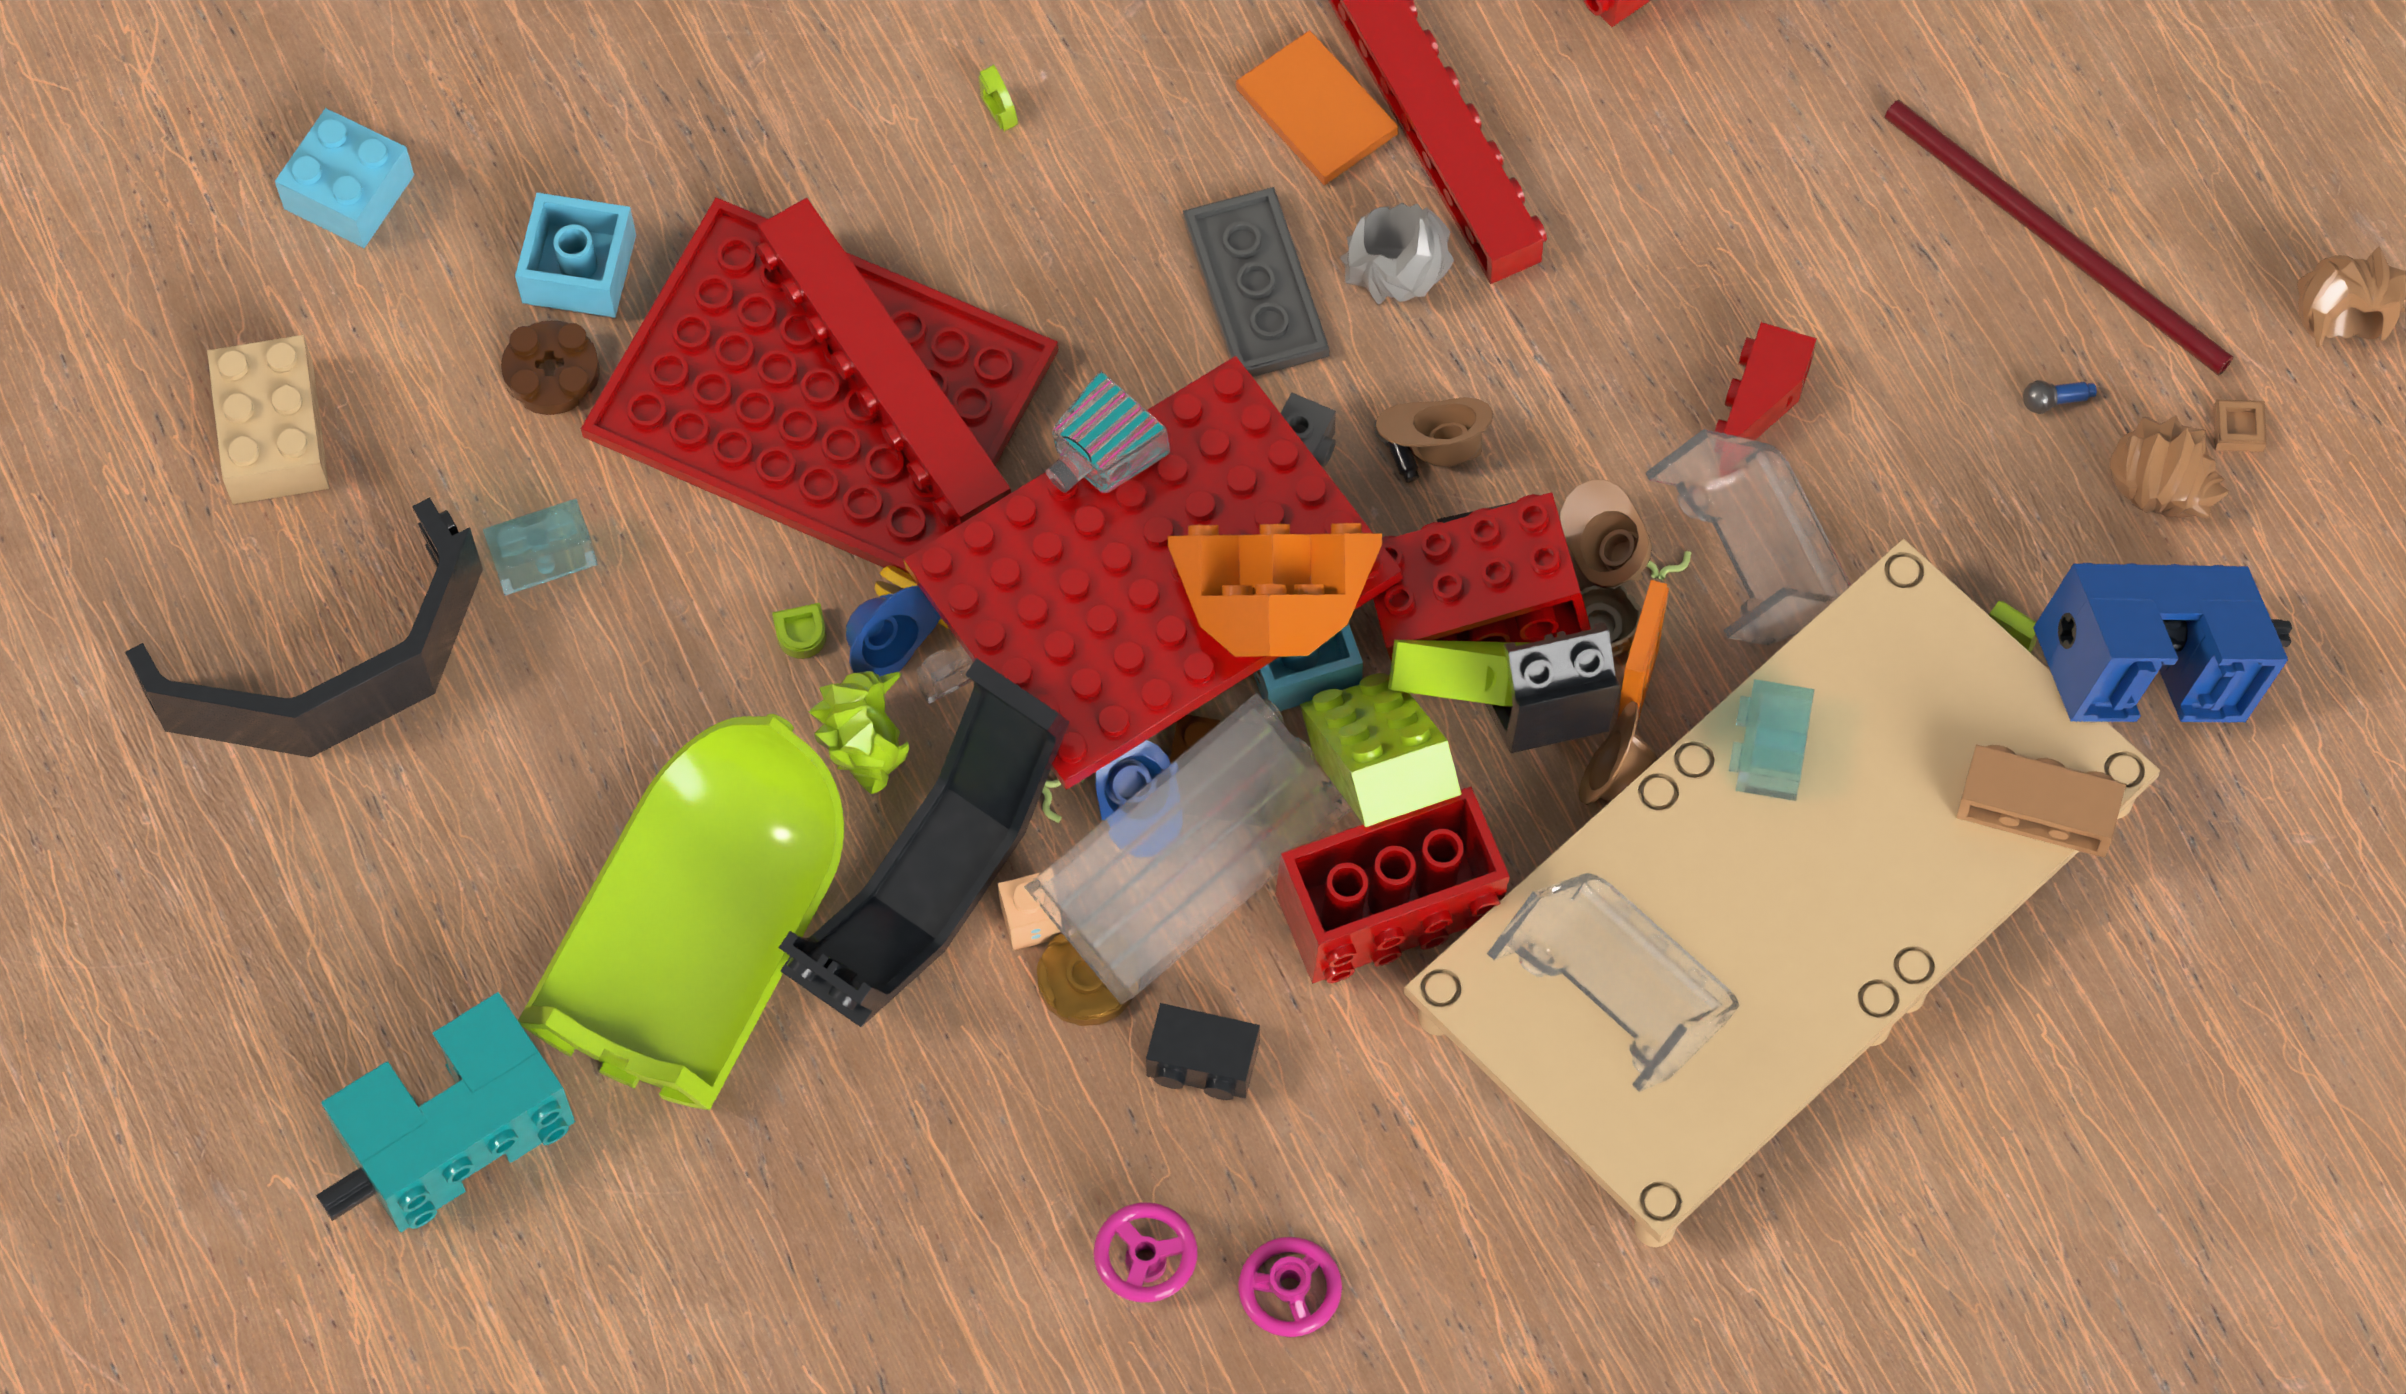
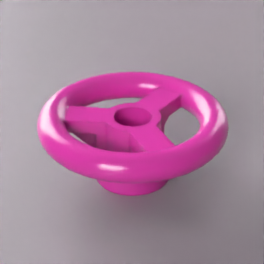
(1289, 1268)
(1150, 1270)

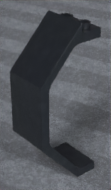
(1558, 687)
(353, 698)
(941, 857)

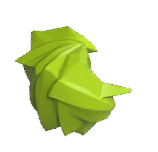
(858, 728)

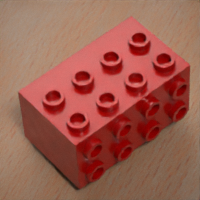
(1484, 578)
(1390, 886)

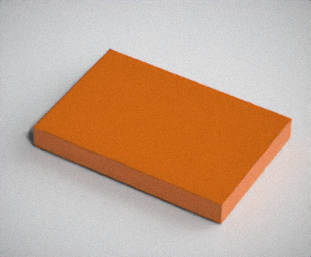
(1317, 107)
(1644, 647)

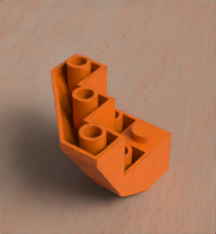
(1275, 587)

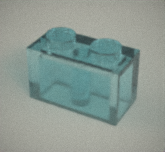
(540, 546)
(1774, 739)

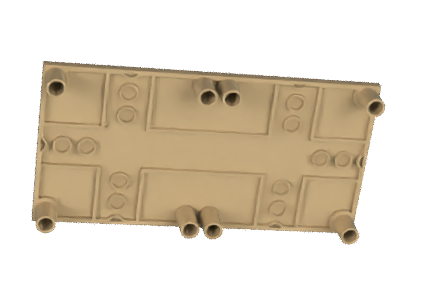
(1806, 909)

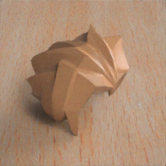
(2351, 297)
(2167, 469)

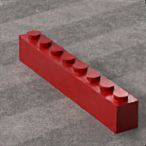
(1445, 134)
(880, 363)

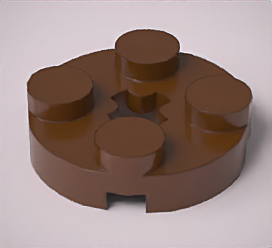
(545, 341)

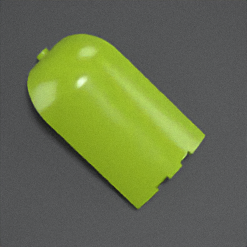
(693, 910)

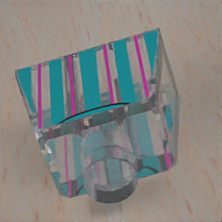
(1105, 438)

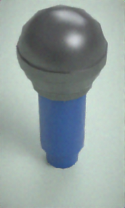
(2042, 396)

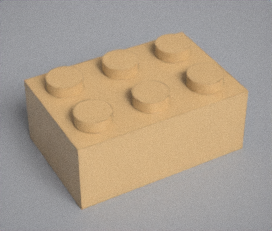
(267, 419)

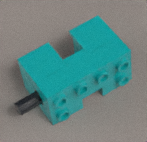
(421, 1154)

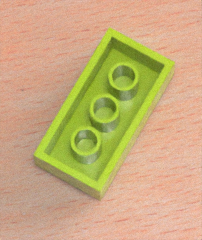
(1379, 749)

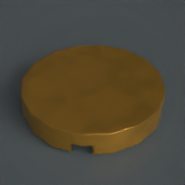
(1073, 988)

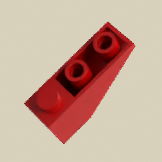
(1771, 382)

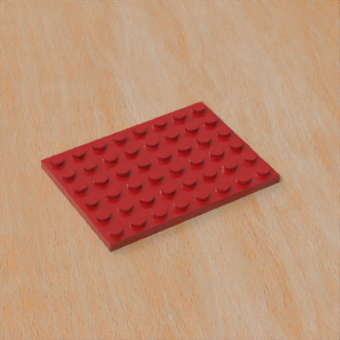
(753, 410)
(1081, 584)

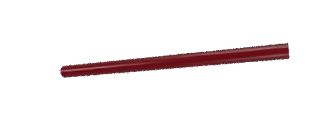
(2059, 237)

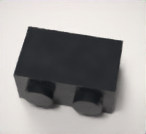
(1202, 1052)

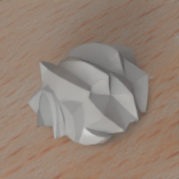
(1397, 252)

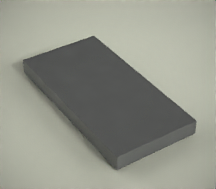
(1256, 282)

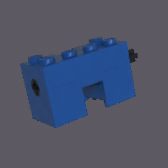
(2194, 624)

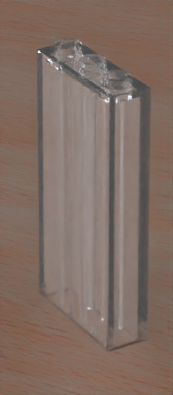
(1188, 847)

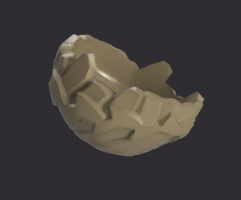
(1616, 611)

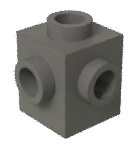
(1313, 425)

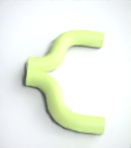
(1669, 568)
(1048, 798)

